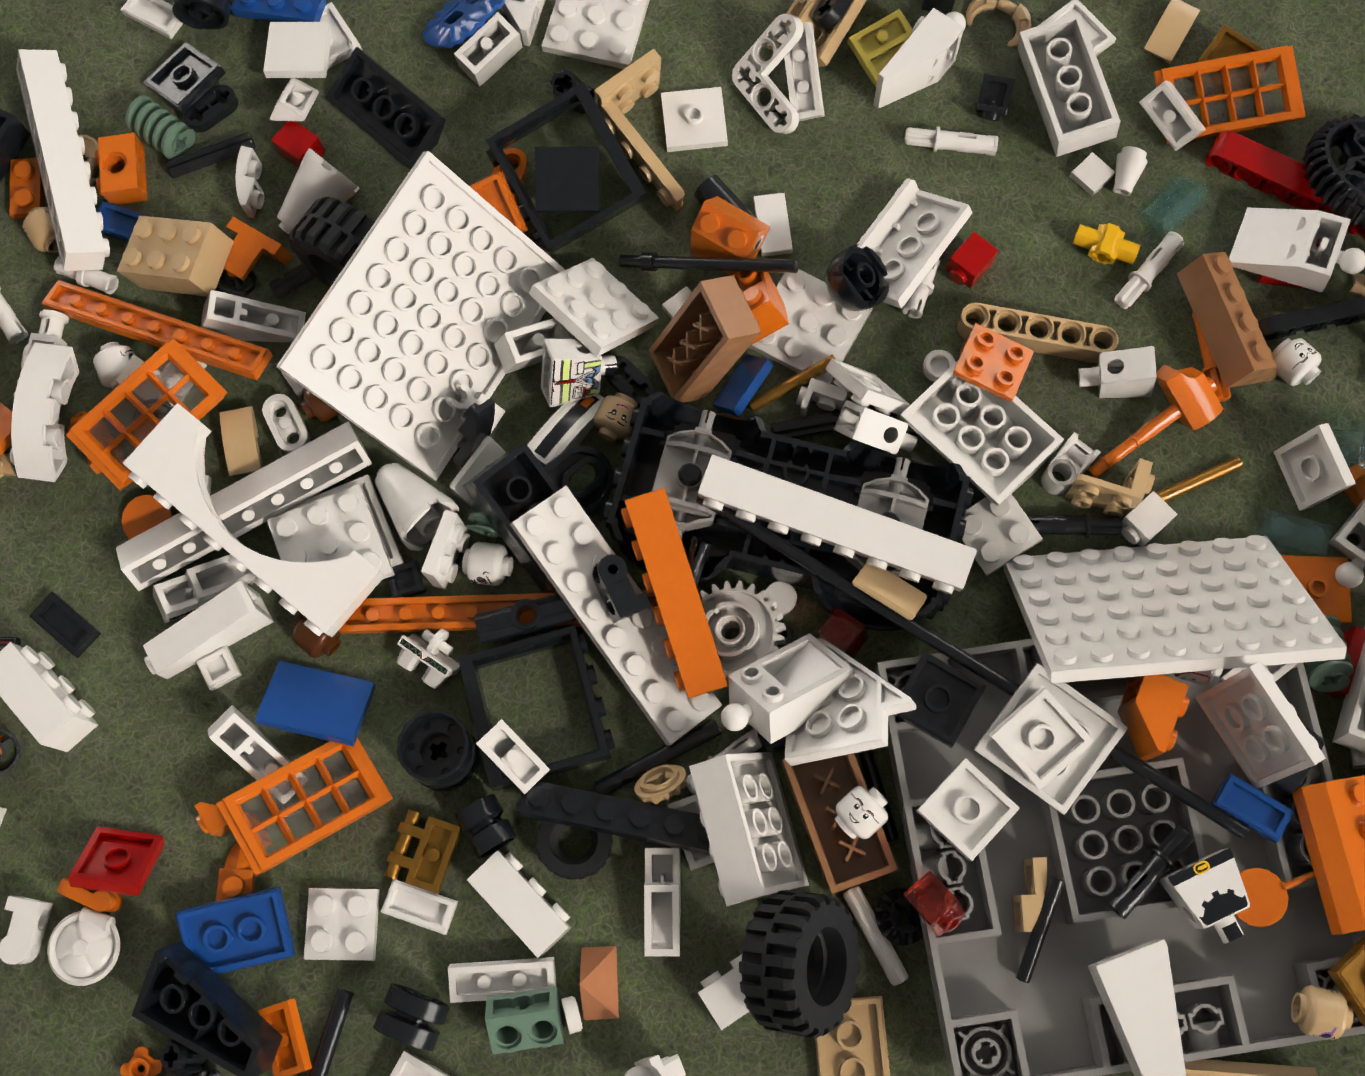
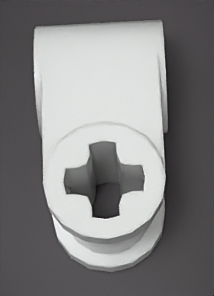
(1069, 461)

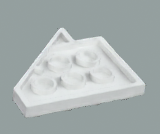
(850, 718)

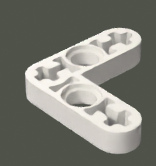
(761, 69)

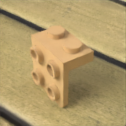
(1113, 498)

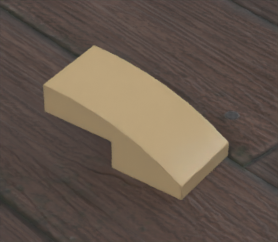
(1171, 30)
(240, 440)
(1028, 907)

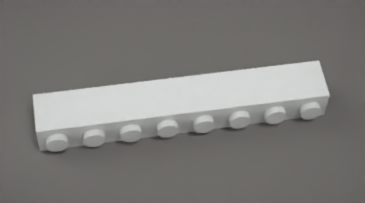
(61, 160)
(246, 504)
(837, 524)

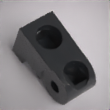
(616, 588)

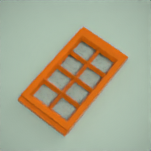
(1240, 90)
(139, 404)
(303, 803)

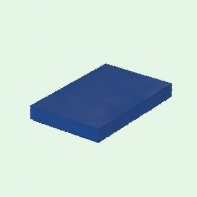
(315, 703)
(238, 930)

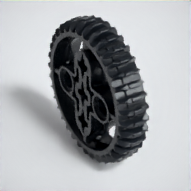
(1342, 186)

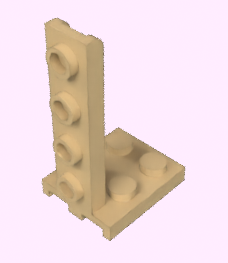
(618, 98)

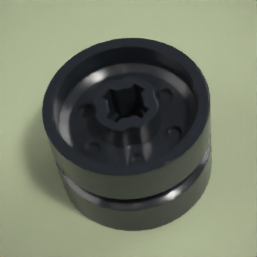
(202, 13)
(411, 1017)

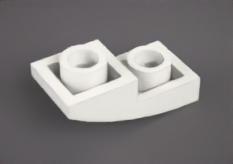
(248, 190)

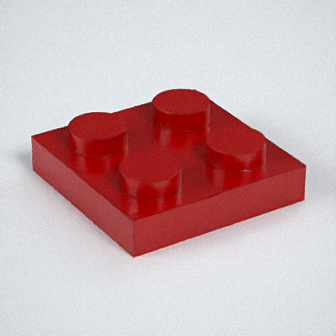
(116, 861)

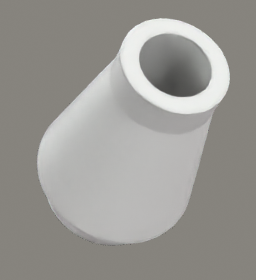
(1129, 167)

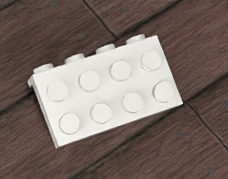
(912, 237)

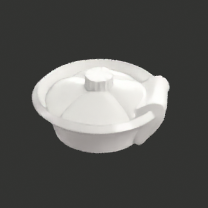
(84, 947)

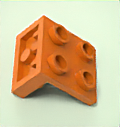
(992, 362)

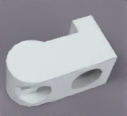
(25, 929)

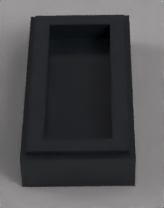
(65, 624)

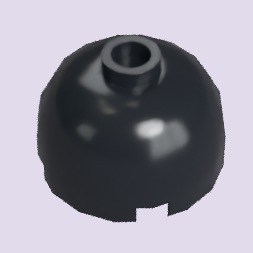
(857, 279)

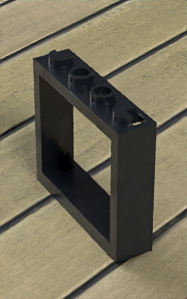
(541, 117)
(469, 668)

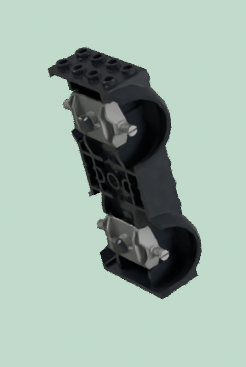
(672, 451)

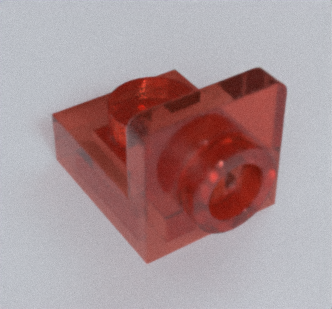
(844, 632)
(935, 904)

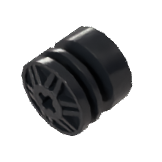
(424, 737)

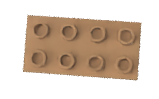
(704, 339)
(816, 792)

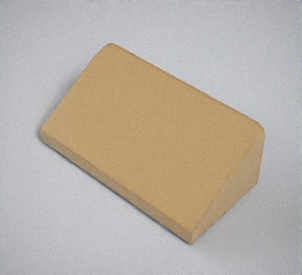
(890, 591)

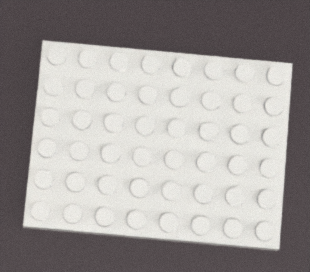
(420, 315)
(1168, 610)

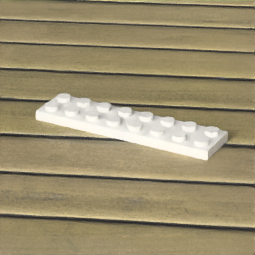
(566, 550)

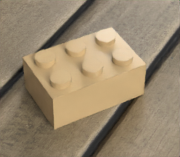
(175, 255)

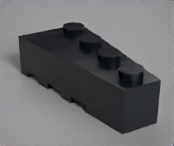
(204, 1013)

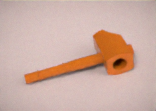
(1191, 401)

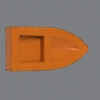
(236, 876)

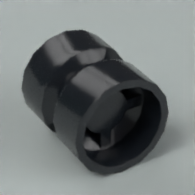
(486, 826)

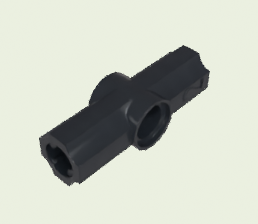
(506, 621)

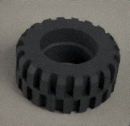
(328, 237)
(799, 963)

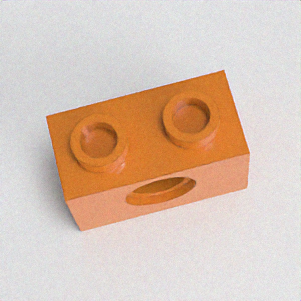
(117, 153)

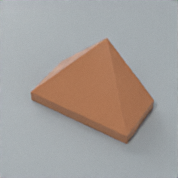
(599, 983)

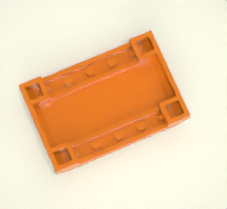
(1335, 838)

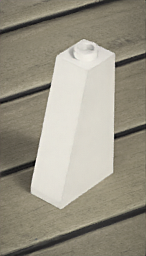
(213, 625)
(1142, 1007)

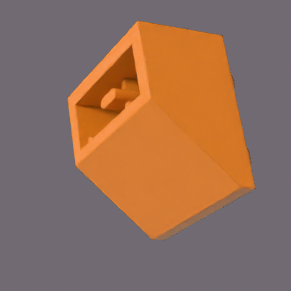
(763, 301)
(1151, 711)

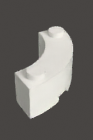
(41, 389)

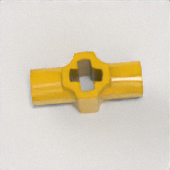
(1106, 244)

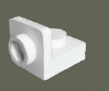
(826, 395)

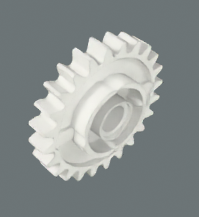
(750, 614)

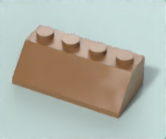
(1227, 321)

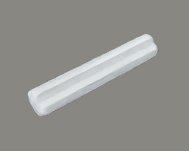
(880, 945)

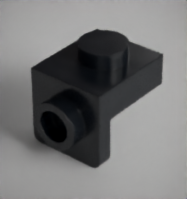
(994, 96)

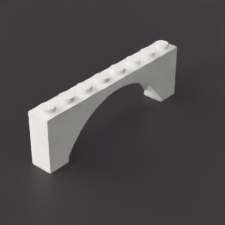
(174, 466)

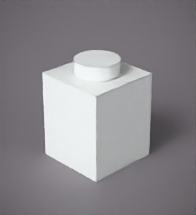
(1147, 520)

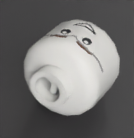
(1296, 361)
(861, 812)

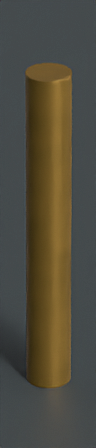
(790, 384)
(1200, 479)

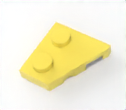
(880, 42)

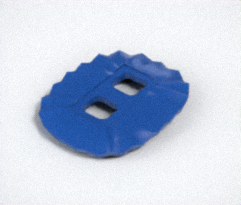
(458, 21)

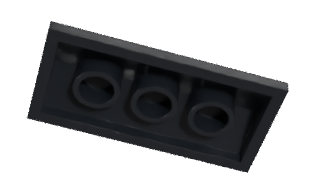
(385, 108)

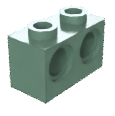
(524, 1020)

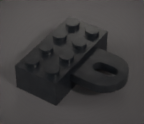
(520, 483)

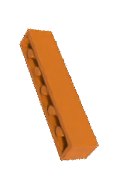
(675, 592)

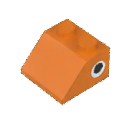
(726, 232)

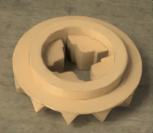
(661, 783)

